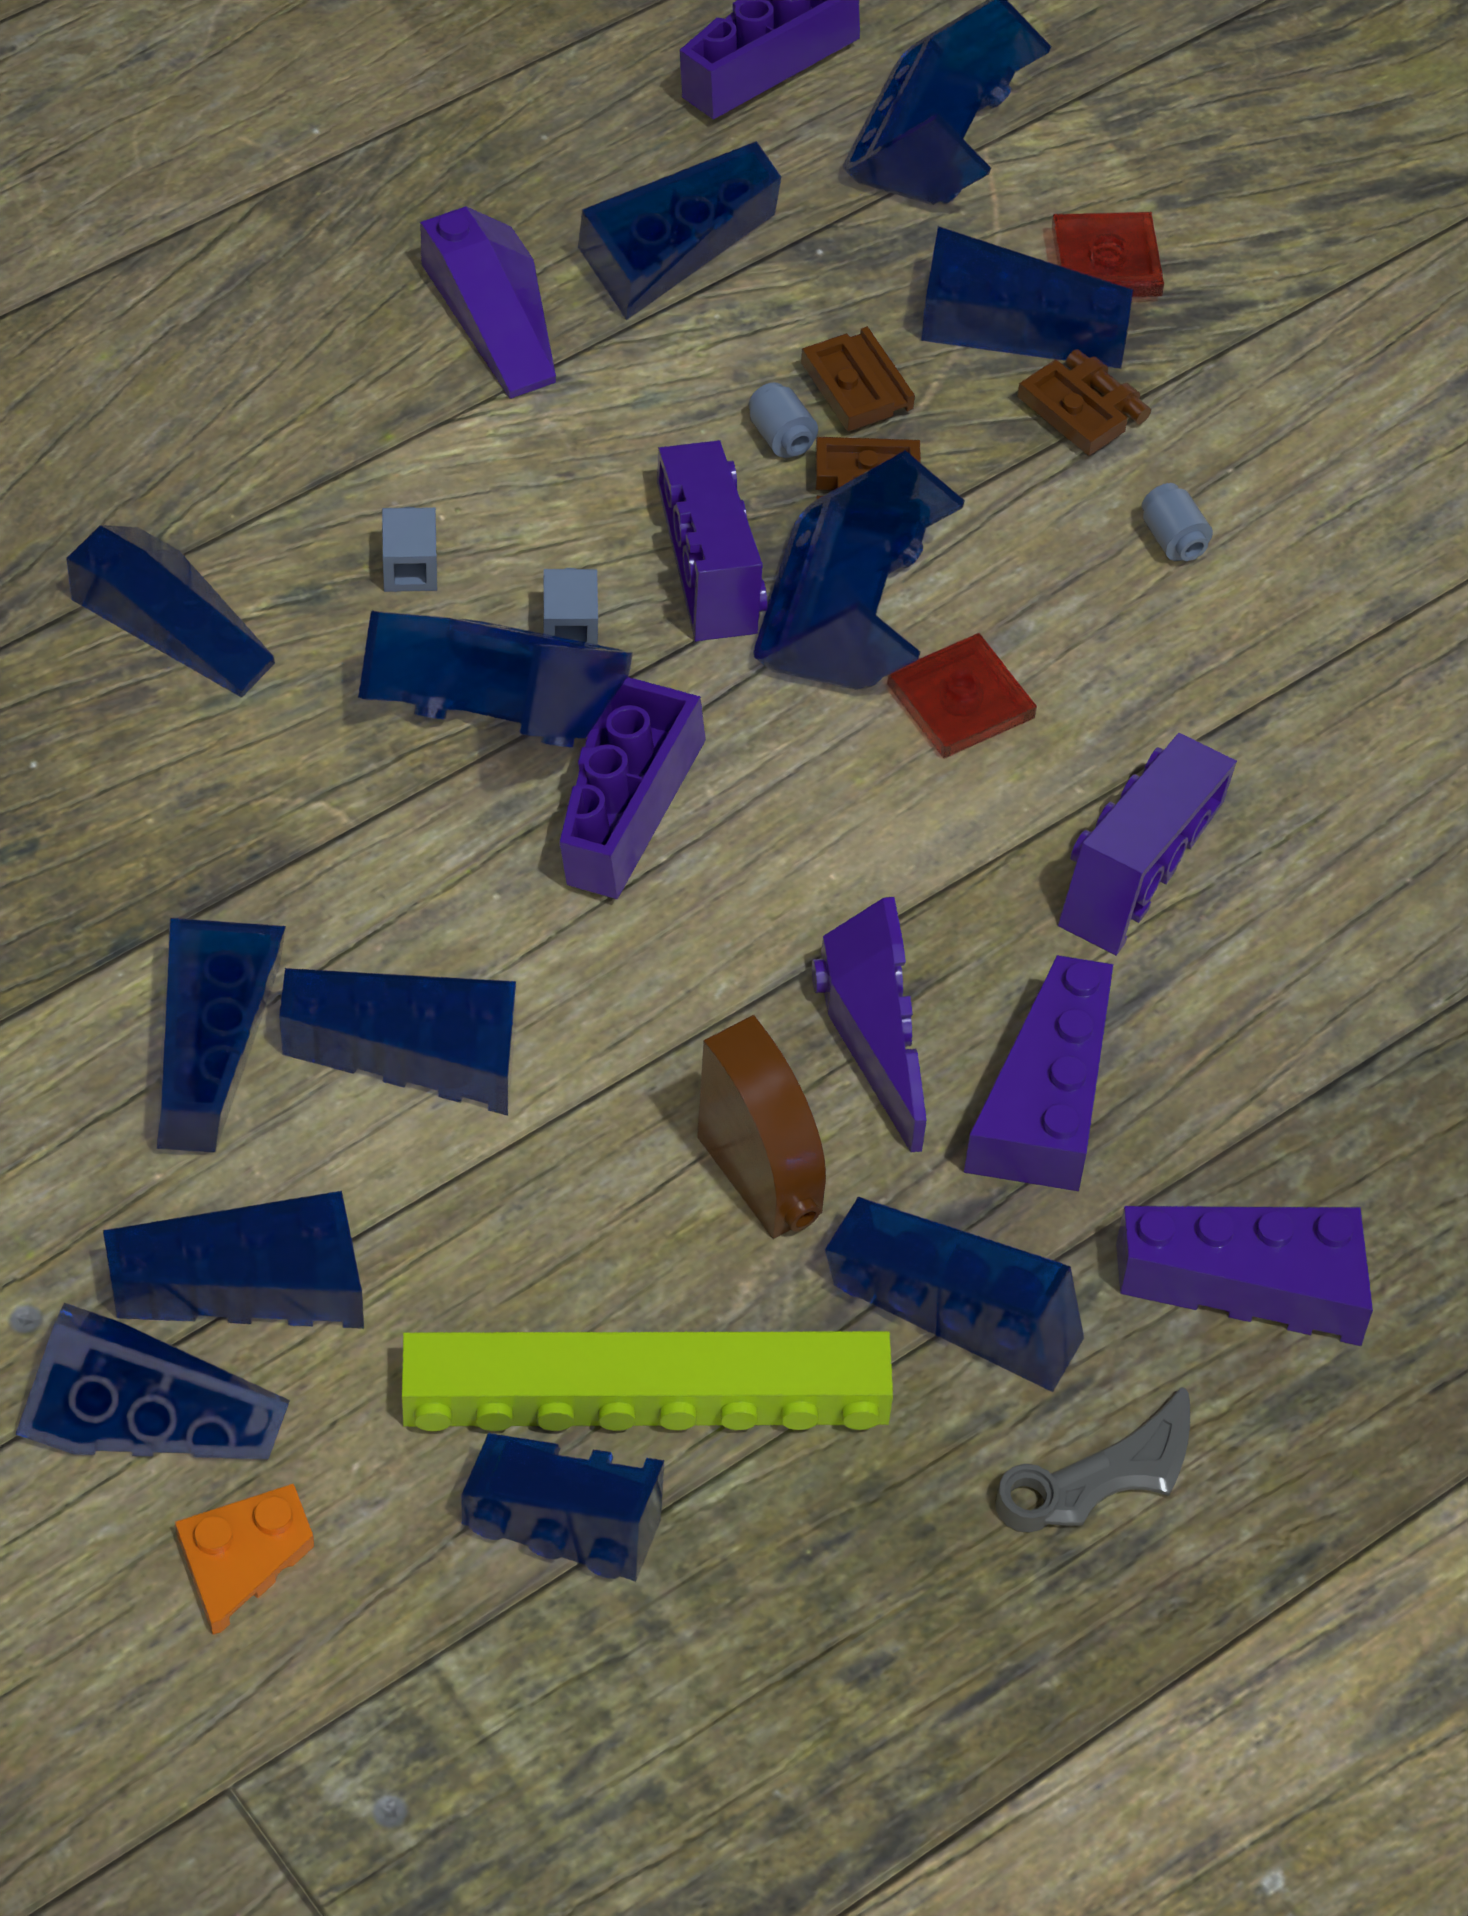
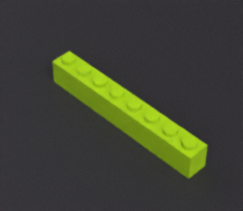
(646, 1379)

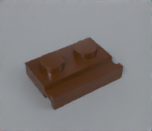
(857, 379)

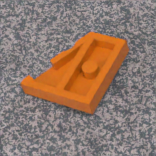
(243, 1549)

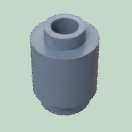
(782, 420)
(1176, 522)

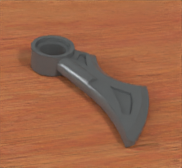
(1141, 1461)

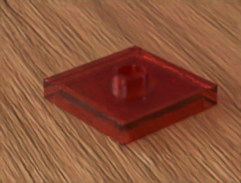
(1111, 248)
(961, 695)

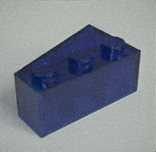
(565, 1504)

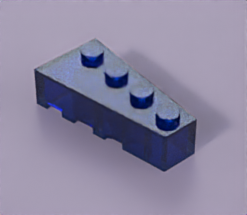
(211, 1014)

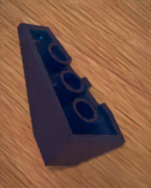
(166, 604)
(136, 1394)

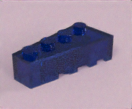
(676, 224)
(1020, 303)
(406, 1028)
(241, 1265)
(961, 1288)

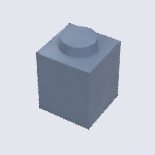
(409, 549)
(571, 603)

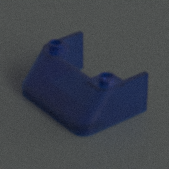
(936, 88)
(835, 571)
(492, 670)

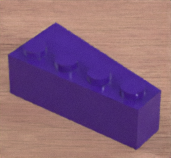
(761, 48)
(711, 540)
(628, 782)
(1143, 840)
(1045, 1094)
(1252, 1261)

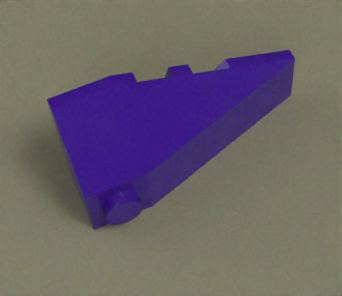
(492, 293)
(867, 1006)

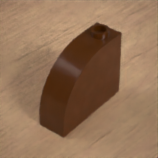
(761, 1127)

